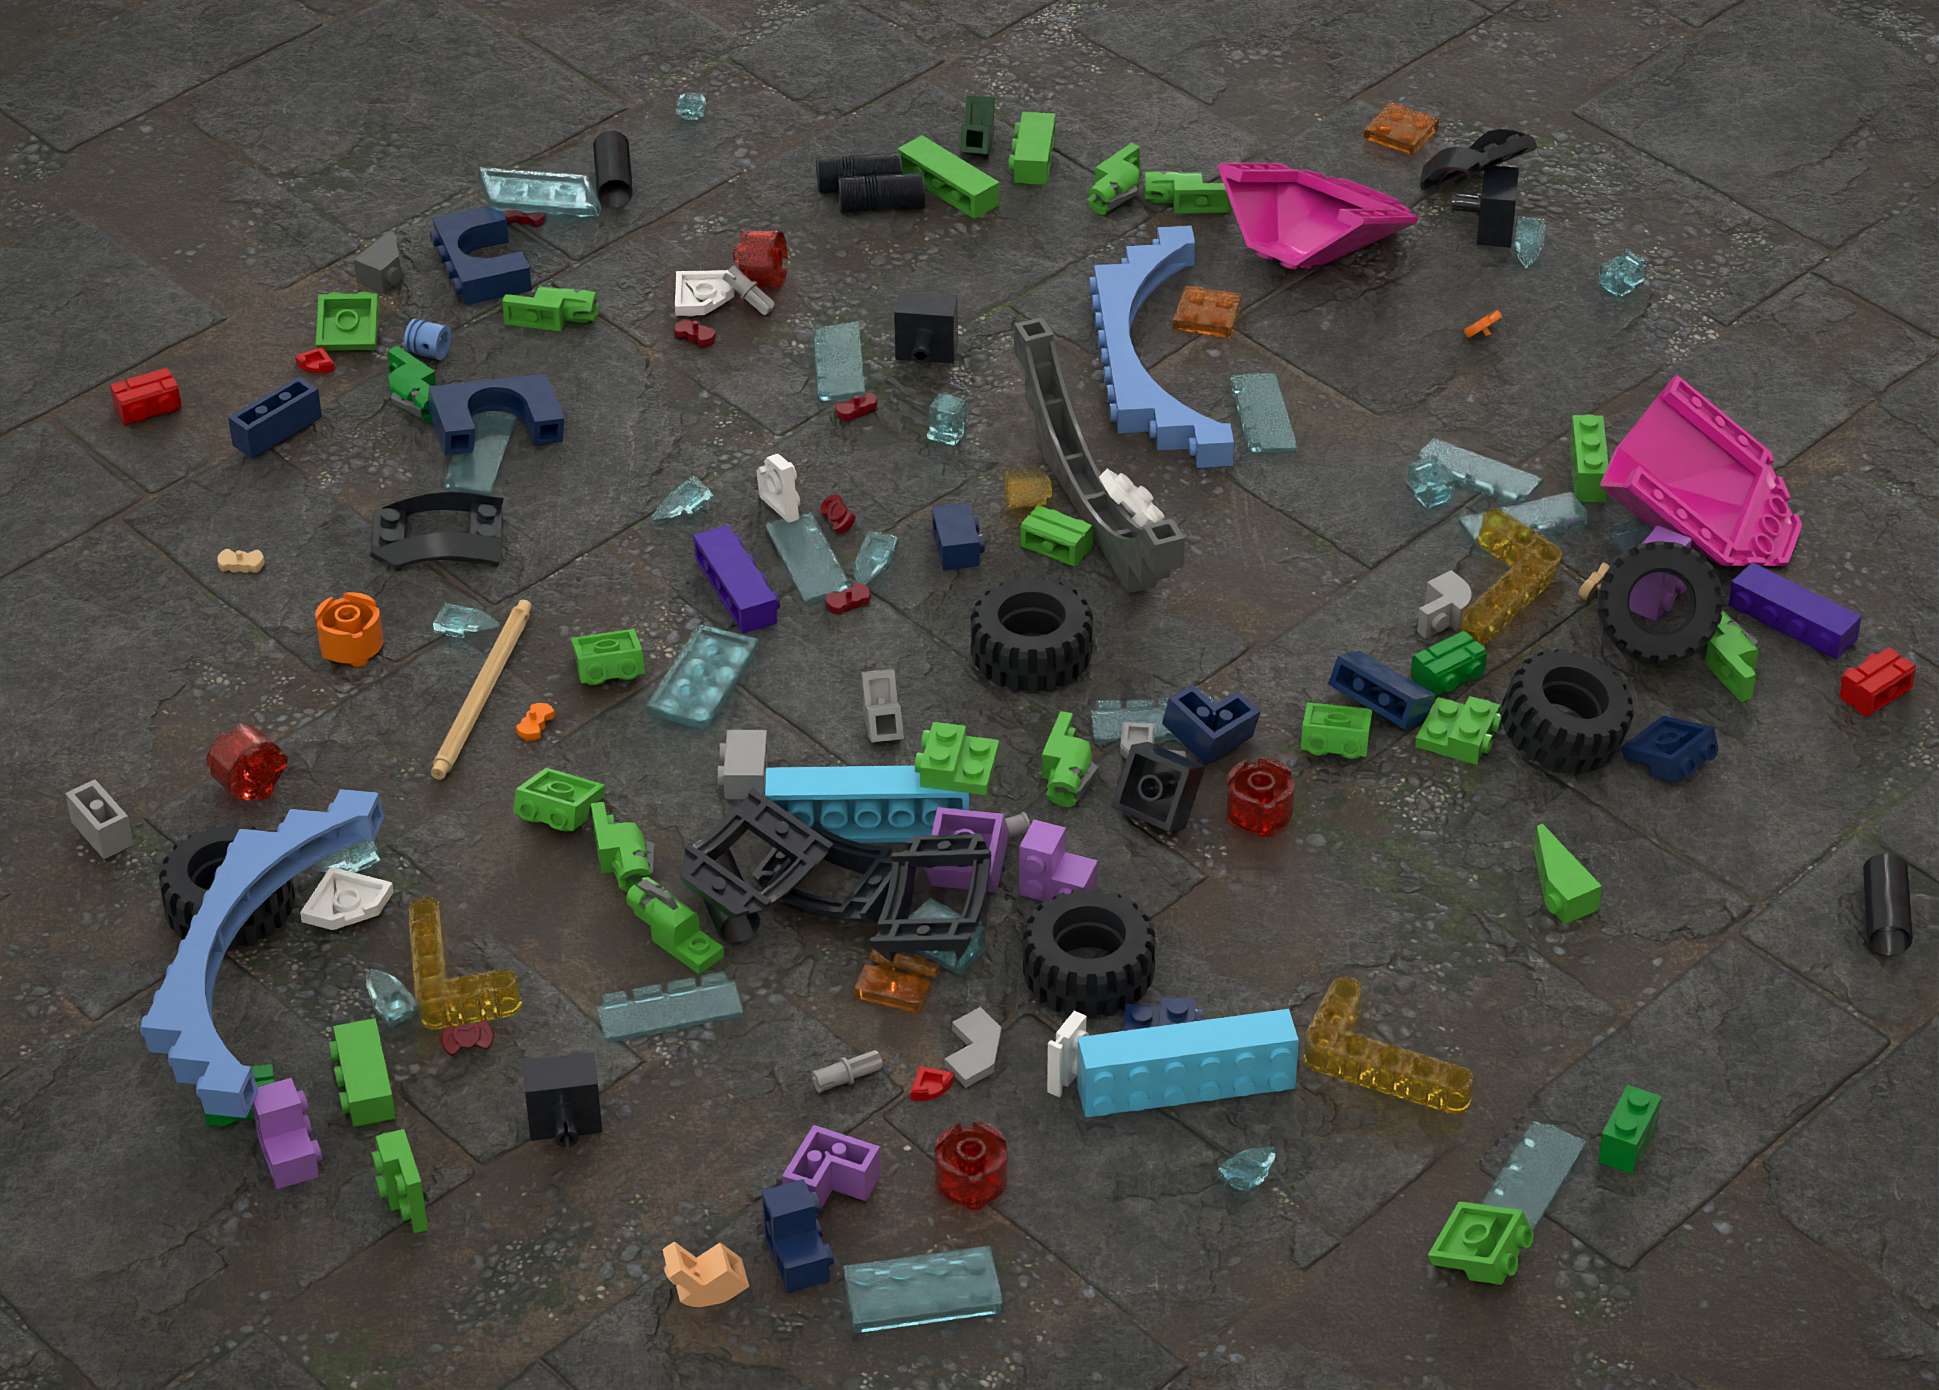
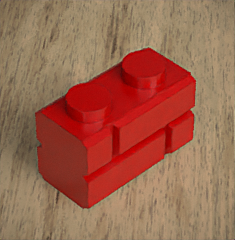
(145, 396)
(1877, 681)

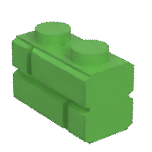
(1056, 535)

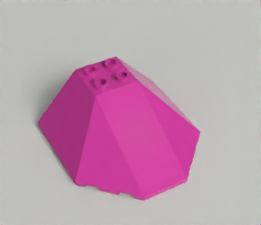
(1305, 217)
(1705, 480)

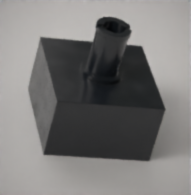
(1493, 206)
(926, 327)
(1158, 786)
(562, 1097)

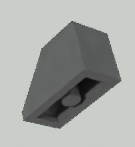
(379, 264)

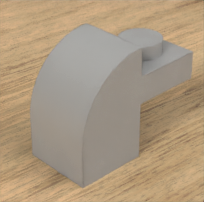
(1444, 604)
(881, 706)

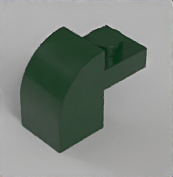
(979, 125)

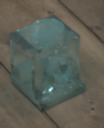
(1623, 273)
(947, 419)
(1429, 482)

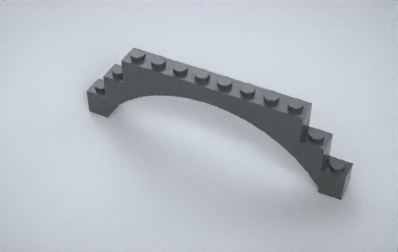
(1133, 551)

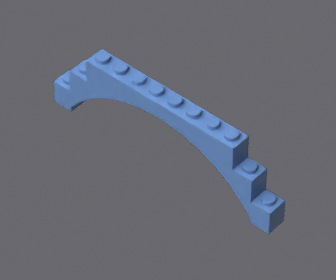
(1135, 397)
(252, 870)

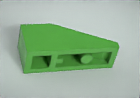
(1565, 883)

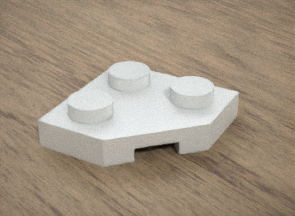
(701, 292)
(778, 487)
(1134, 499)
(345, 899)

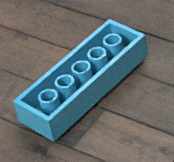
(861, 801)
(1187, 1063)

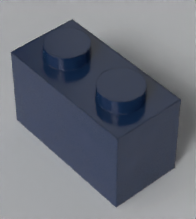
(957, 536)

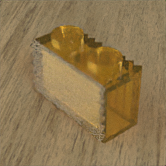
(1026, 487)

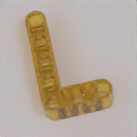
(1533, 568)
(457, 999)
(1375, 1064)

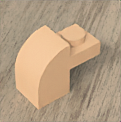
(705, 1279)

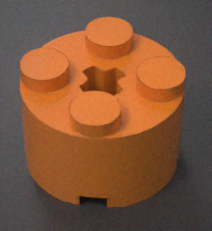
(349, 629)

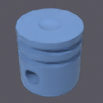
(424, 339)

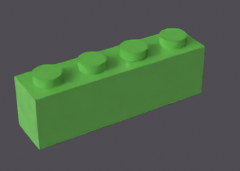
(950, 177)

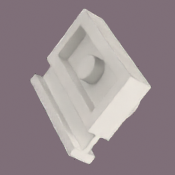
(1063, 1053)

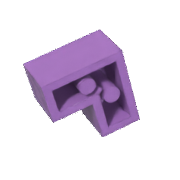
(1048, 868)
(285, 1133)
(835, 1163)

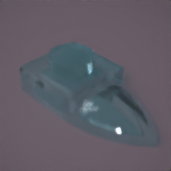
(691, 105)
(1529, 239)
(687, 498)
(874, 555)
(459, 620)
(351, 858)
(390, 997)
(1247, 1167)

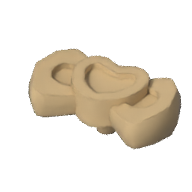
(240, 561)
(1593, 583)

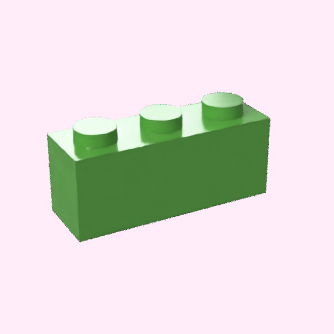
(1033, 148)
(1588, 457)
(362, 1073)

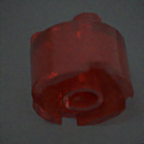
(762, 256)
(246, 762)
(1260, 796)
(971, 1164)

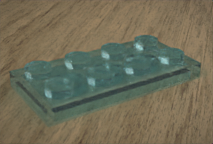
(538, 192)
(702, 677)
(922, 1289)

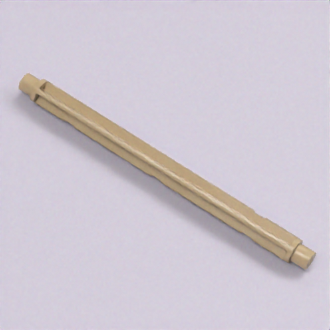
(481, 690)

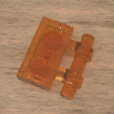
(896, 988)

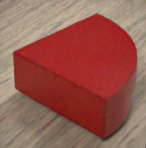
(315, 361)
(930, 1083)

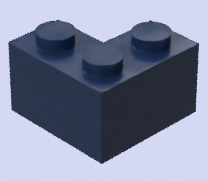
(1210, 727)
(795, 1235)

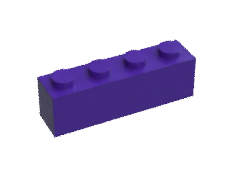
(736, 578)
(1794, 610)

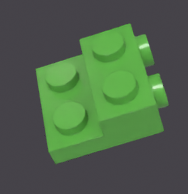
(347, 321)
(608, 656)
(1460, 729)
(1336, 730)
(956, 760)
(557, 799)
(399, 1178)
(1482, 1241)

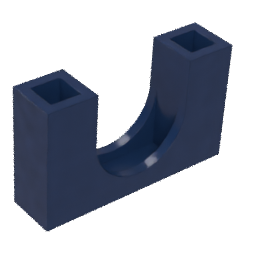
(474, 277)
(523, 396)

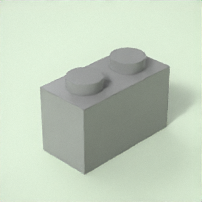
(744, 763)
(99, 819)

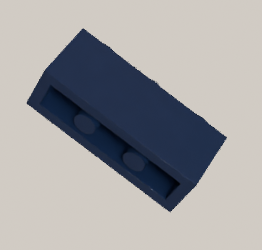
(275, 417)
(1381, 689)

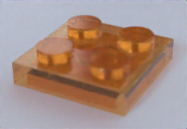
(1401, 128)
(1207, 311)

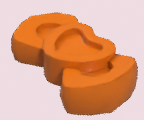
(1482, 324)
(534, 722)

